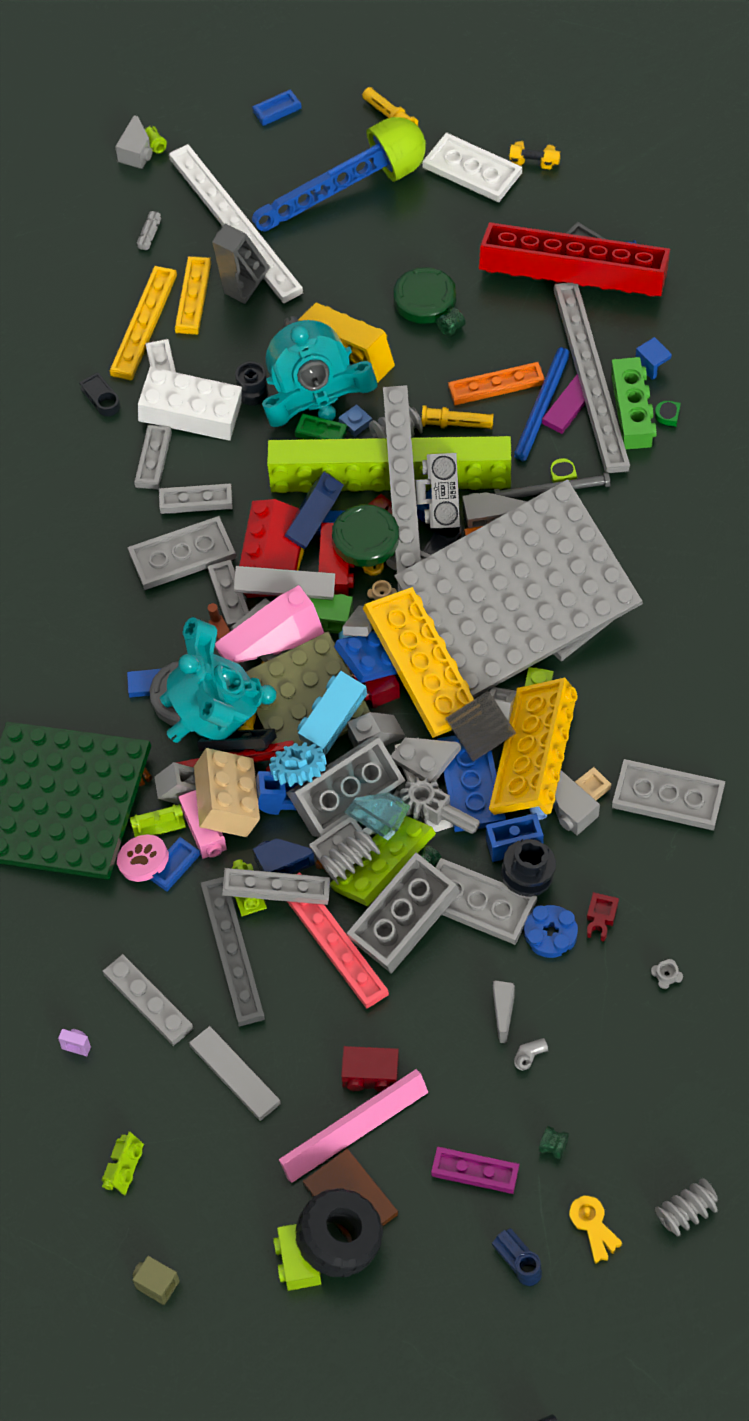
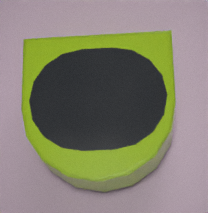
(562, 470)

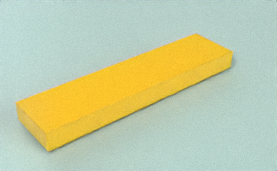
(193, 295)

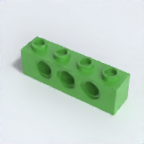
(632, 402)

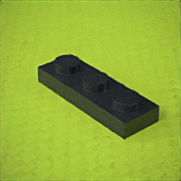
(240, 740)

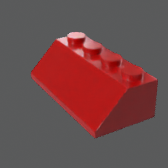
(265, 539)

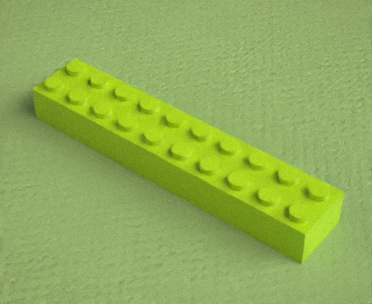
(365, 463)

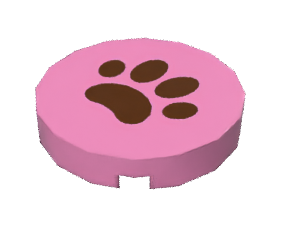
(142, 857)

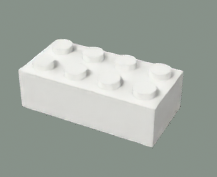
(189, 403)

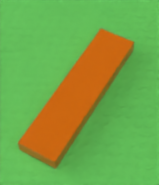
(496, 383)

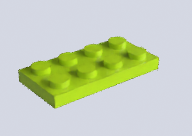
(379, 872)

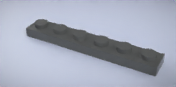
(232, 953)

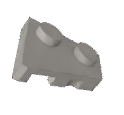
(425, 756)

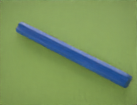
(541, 404)

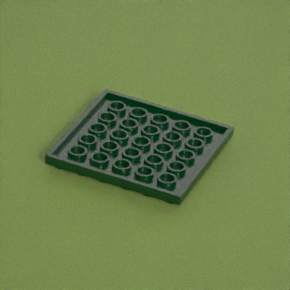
(66, 797)

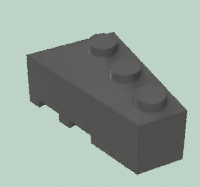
(238, 263)

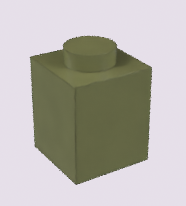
(155, 1280)

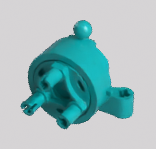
(210, 691)

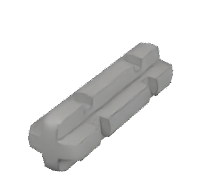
(149, 230)

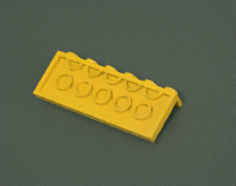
(419, 657)
(535, 754)

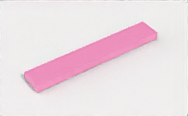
(353, 1126)

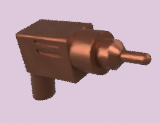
(218, 621)

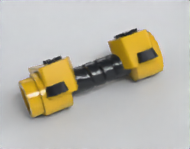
(547, 157)

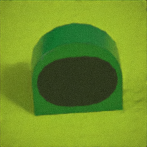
(667, 412)

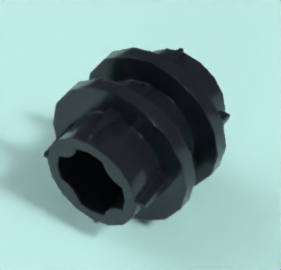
(528, 867)

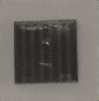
(480, 726)

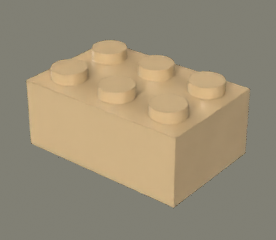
(226, 792)

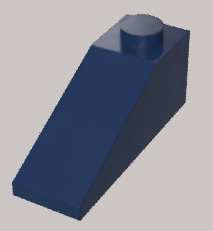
(313, 509)

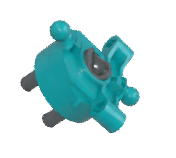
(311, 371)

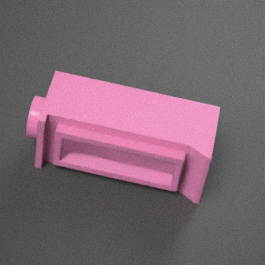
(208, 841)

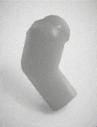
(527, 1052)

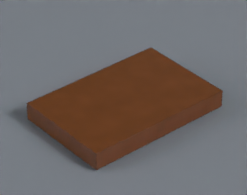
(347, 1173)

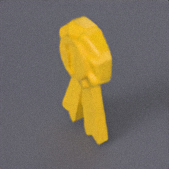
(588, 1215)

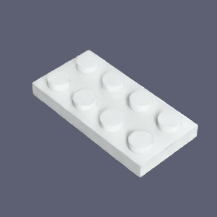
(472, 167)

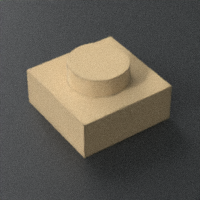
(594, 783)

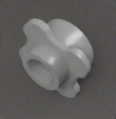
(667, 966)

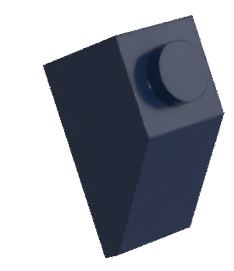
(282, 857)

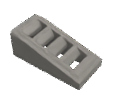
(503, 1001)

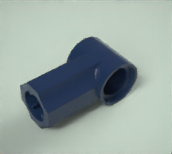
(517, 1256)

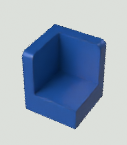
(652, 355)

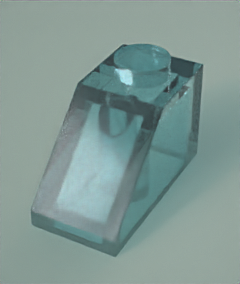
(379, 812)

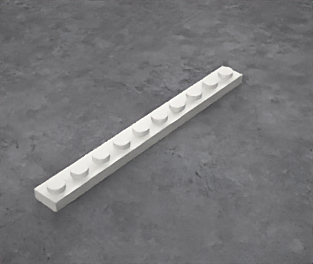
(228, 212)

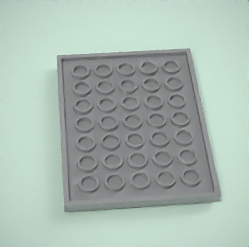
(521, 587)

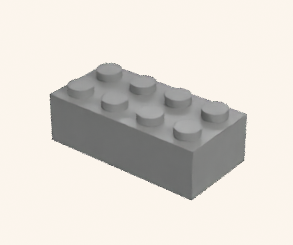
(358, 773)
(403, 912)

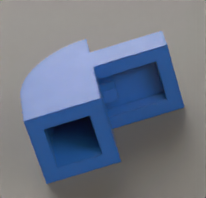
(272, 795)

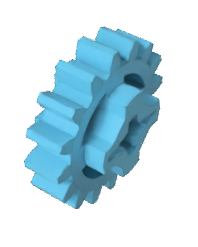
(298, 764)

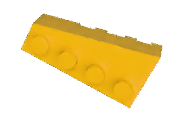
(364, 340)

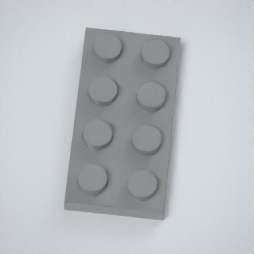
(181, 552)
(668, 794)
(486, 903)

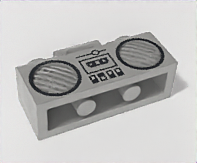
(443, 477)

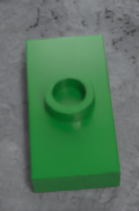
(319, 428)

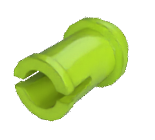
(157, 142)

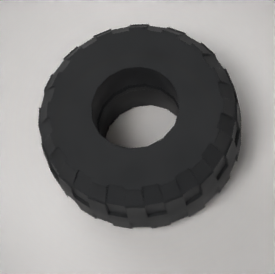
(351, 1212)

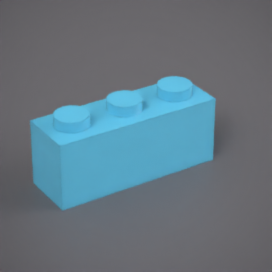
(332, 711)

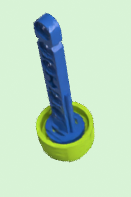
(395, 147)

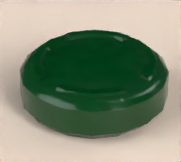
(424, 294)
(365, 535)

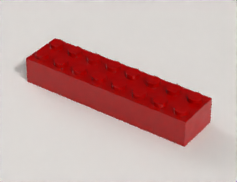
(574, 259)

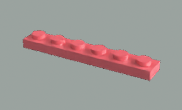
(341, 952)

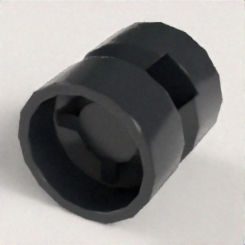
(252, 379)

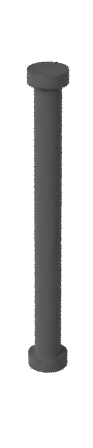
(539, 489)

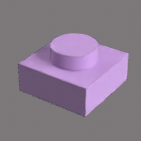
(74, 1041)

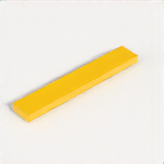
(143, 323)

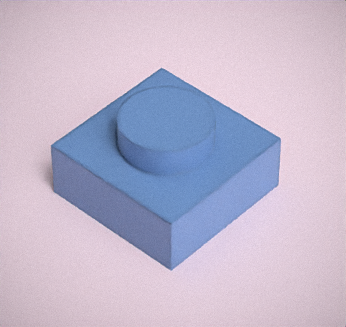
(356, 420)

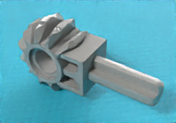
(435, 806)

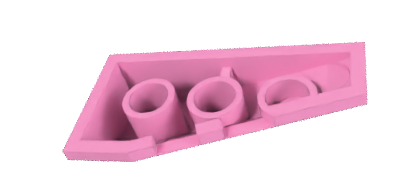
(273, 629)

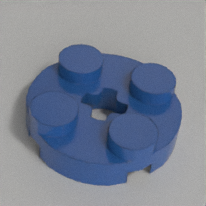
(550, 916)

